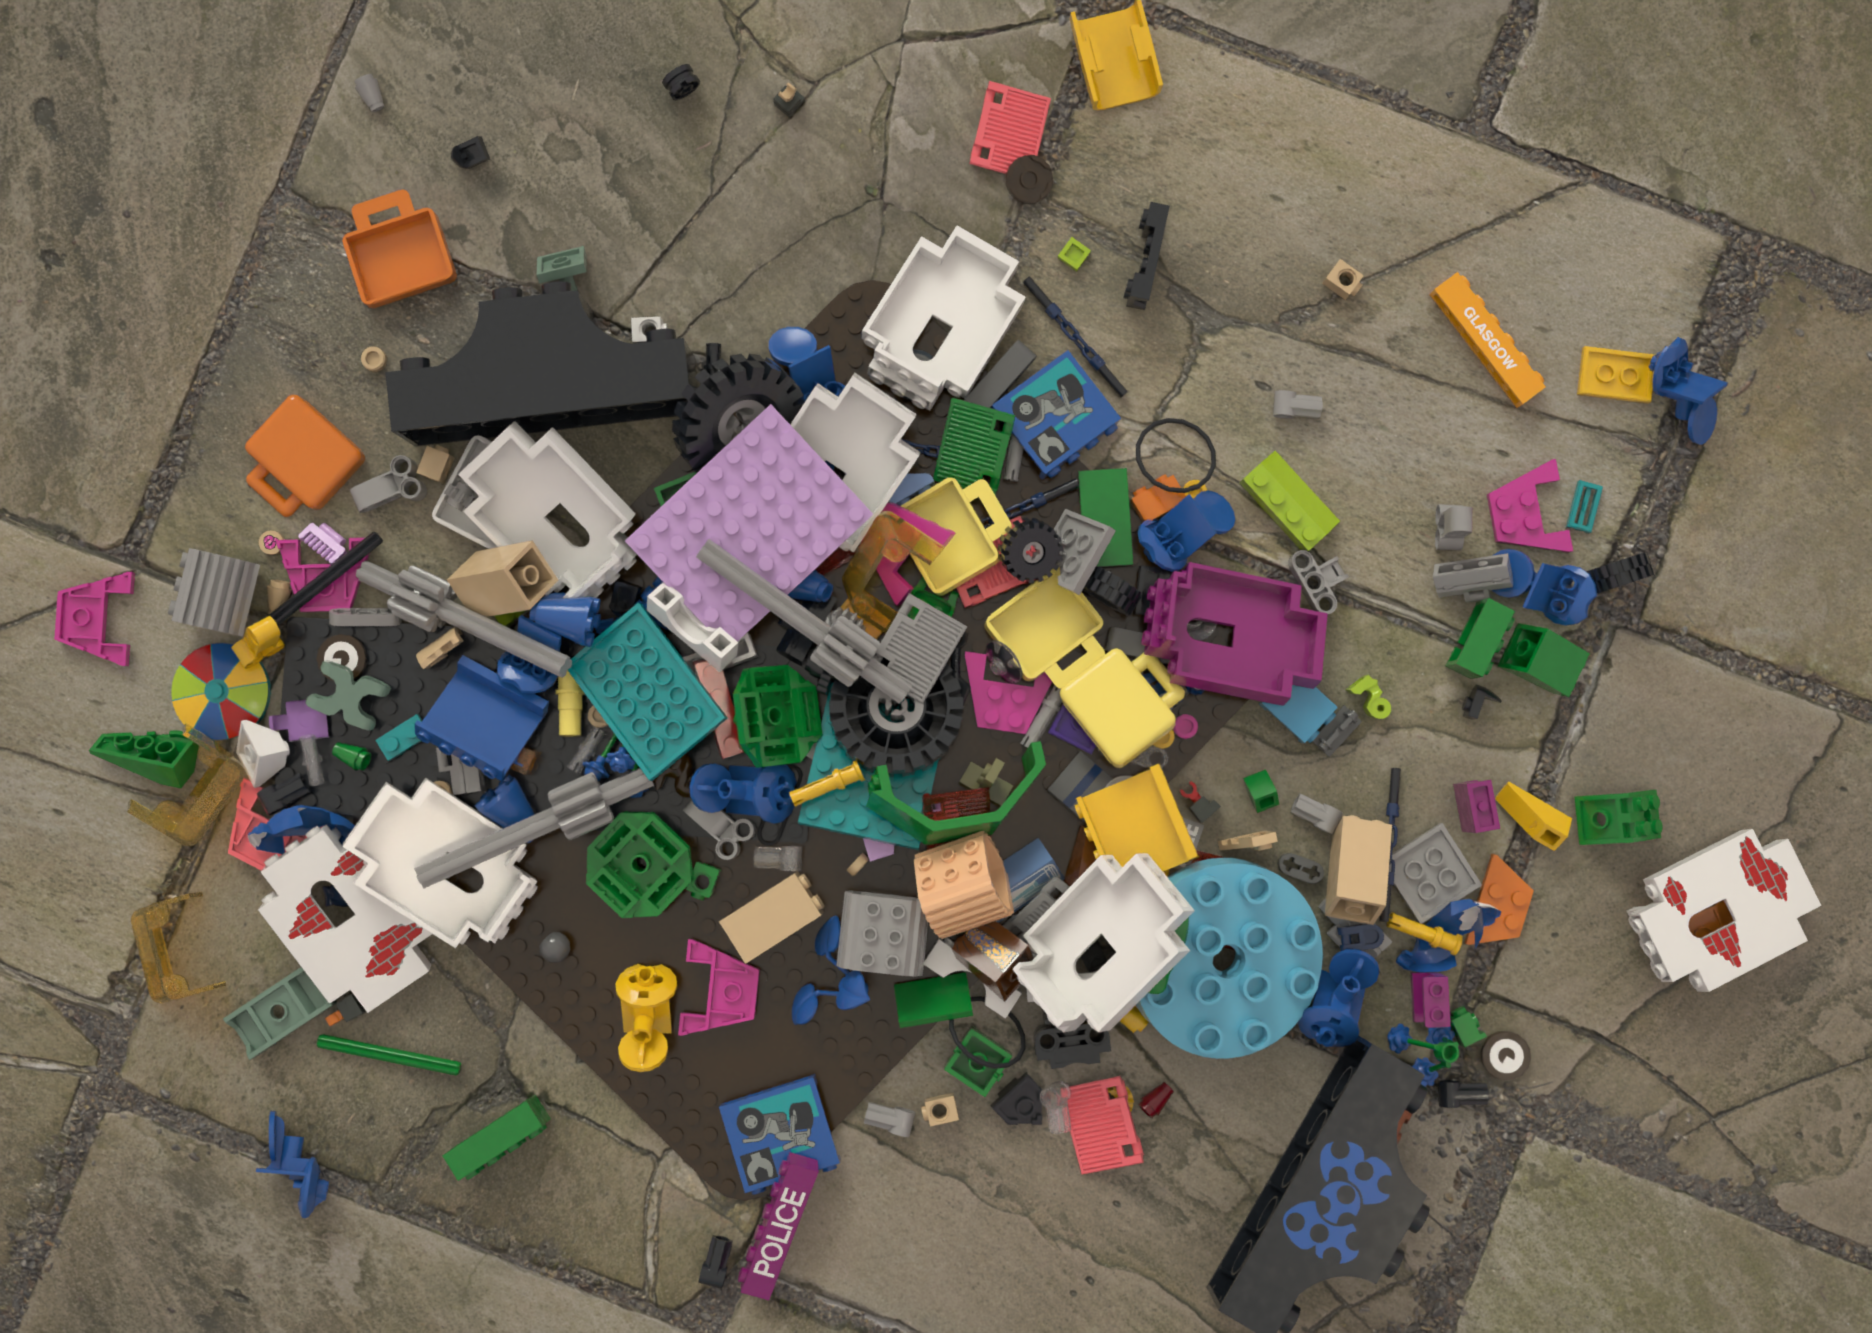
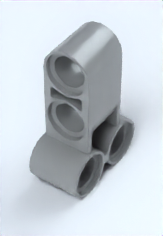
(388, 486)
(1453, 525)
(721, 827)

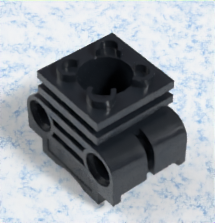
(1069, 1046)

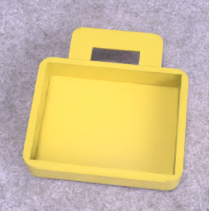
(972, 546)
(1045, 626)
(1120, 705)

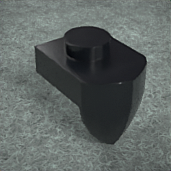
(470, 153)
(624, 597)
(1473, 703)

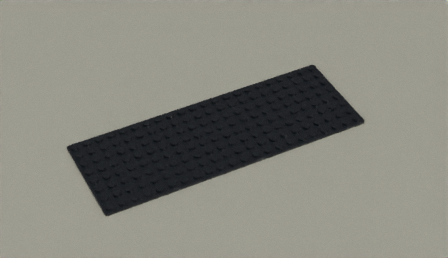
(415, 690)

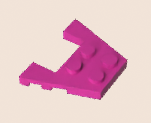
(1517, 512)
(887, 569)
(337, 595)
(83, 617)
(1003, 704)
(730, 994)

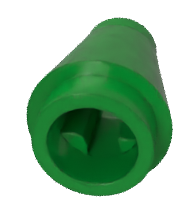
(353, 756)

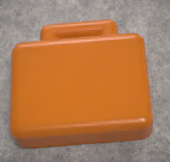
(399, 253)
(303, 455)

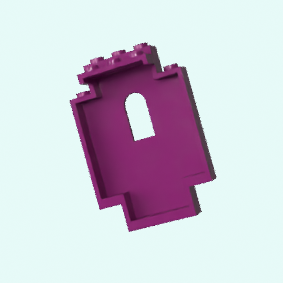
(1271, 642)

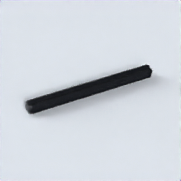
(326, 578)

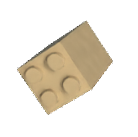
(503, 579)
(1358, 870)
(772, 916)

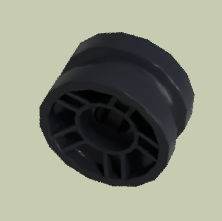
(681, 82)

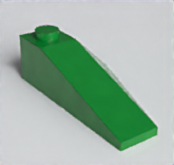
(160, 758)

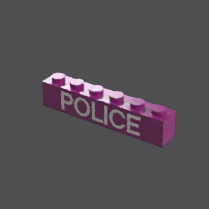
(779, 1225)

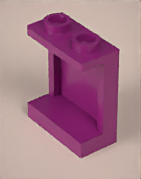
(1476, 806)
(1430, 999)

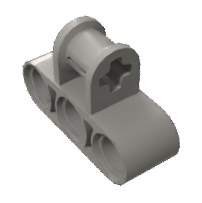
(1326, 574)

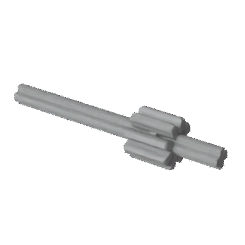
(429, 603)
(841, 648)
(575, 808)

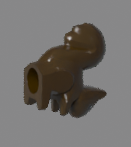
(682, 773)

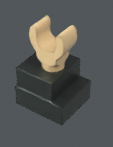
(789, 100)

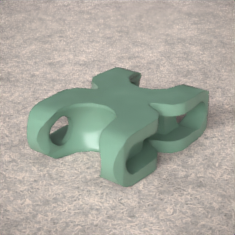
(348, 695)

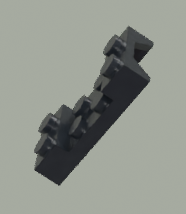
(1153, 226)

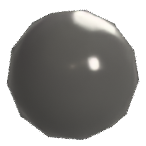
(555, 947)

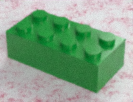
(491, 1141)

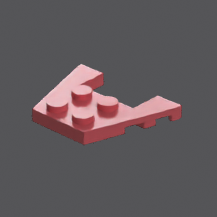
(244, 823)

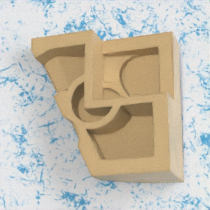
(438, 649)

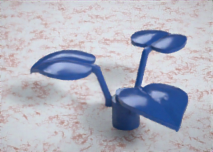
(852, 988)

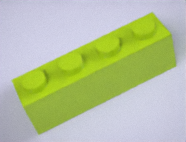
(1289, 502)

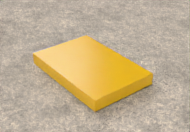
(1615, 375)

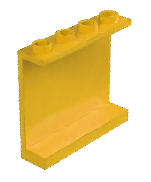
(1136, 819)

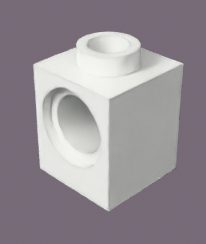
(640, 324)

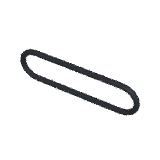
(784, 822)

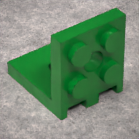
(1628, 817)

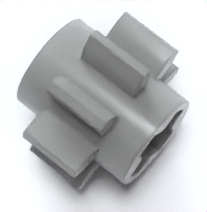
(459, 496)

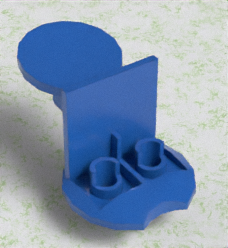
(807, 366)
(1691, 390)
(1185, 529)
(1550, 588)
(521, 673)
(744, 790)
(1339, 999)
(286, 1159)

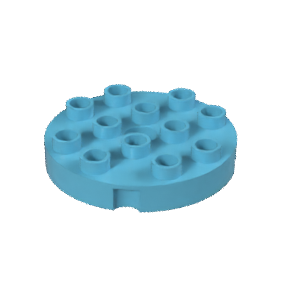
(1272, 969)

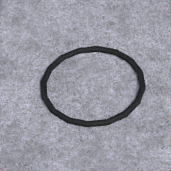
(1160, 485)
(985, 1063)

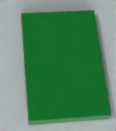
(933, 1000)

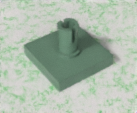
(562, 266)

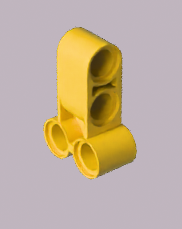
(259, 641)

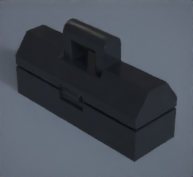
(795, 644)

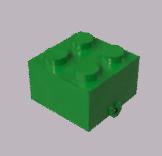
(969, 1072)

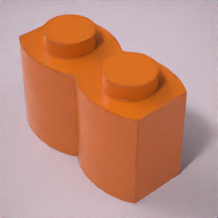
(1156, 502)

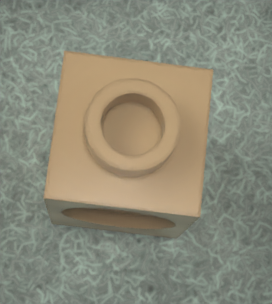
(1343, 269)
(435, 464)
(948, 1101)

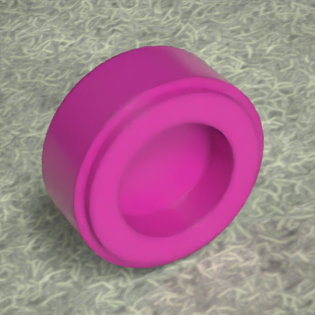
(1185, 726)

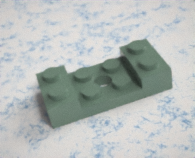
(259, 1025)

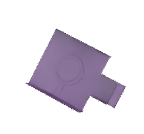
(300, 721)

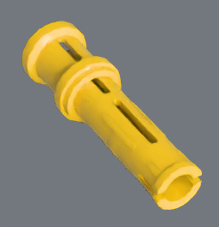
(837, 779)
(1435, 936)

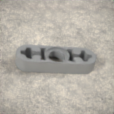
(363, 617)

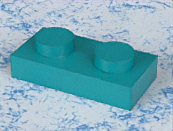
(399, 739)

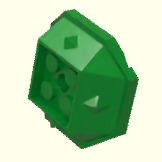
(776, 715)
(619, 879)

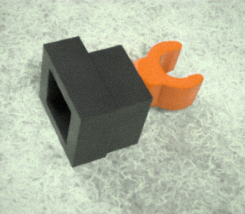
(348, 1008)

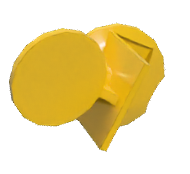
(645, 1015)

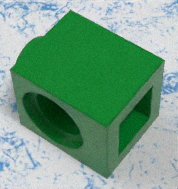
(711, 872)

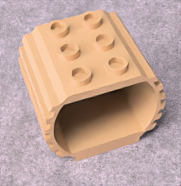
(962, 885)

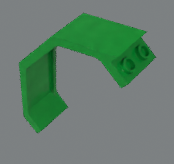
(933, 832)

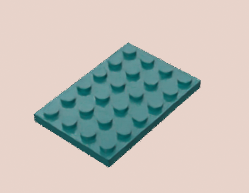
(646, 692)

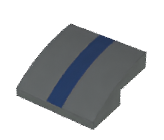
(1077, 780)

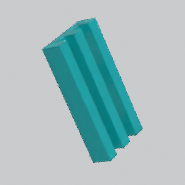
(1575, 503)

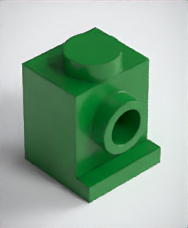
(1465, 1027)

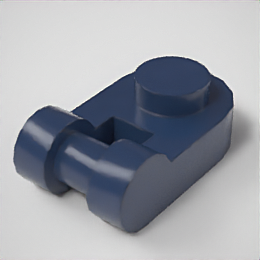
(1368, 936)

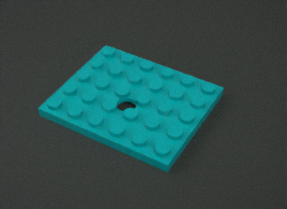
(846, 809)

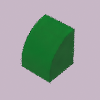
(1261, 791)

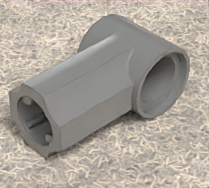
(1289, 405)
(1321, 815)
(895, 1120)

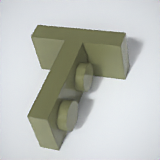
(977, 778)

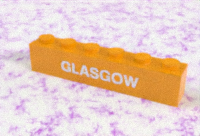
(1487, 339)

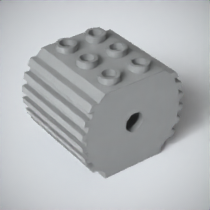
(214, 592)
(882, 934)

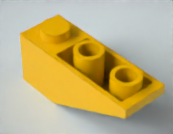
(1535, 816)

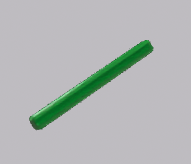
(388, 1054)

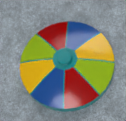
(218, 693)

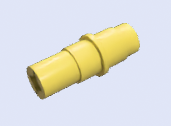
(569, 706)

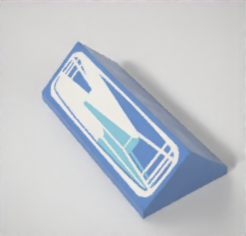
(1029, 872)

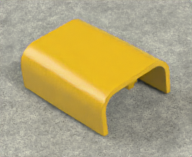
(1117, 57)

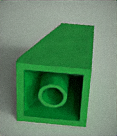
(1544, 659)

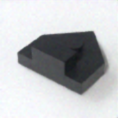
(1020, 1102)

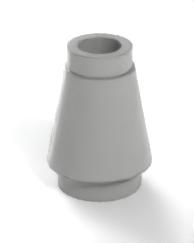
(369, 90)

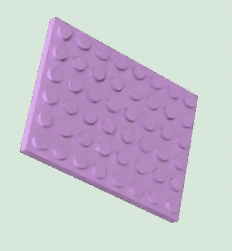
(761, 502)

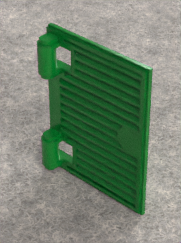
(972, 445)

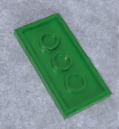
(1106, 500)

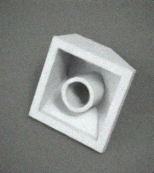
(260, 752)

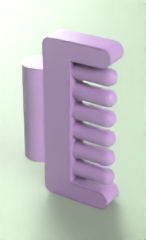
(328, 538)

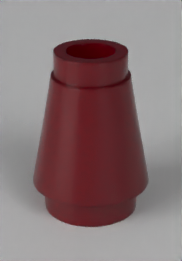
(1155, 1100)

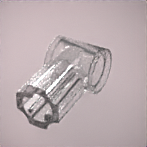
(784, 857)
(1055, 1100)

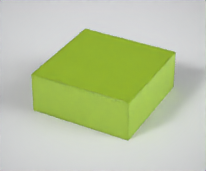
(1074, 254)

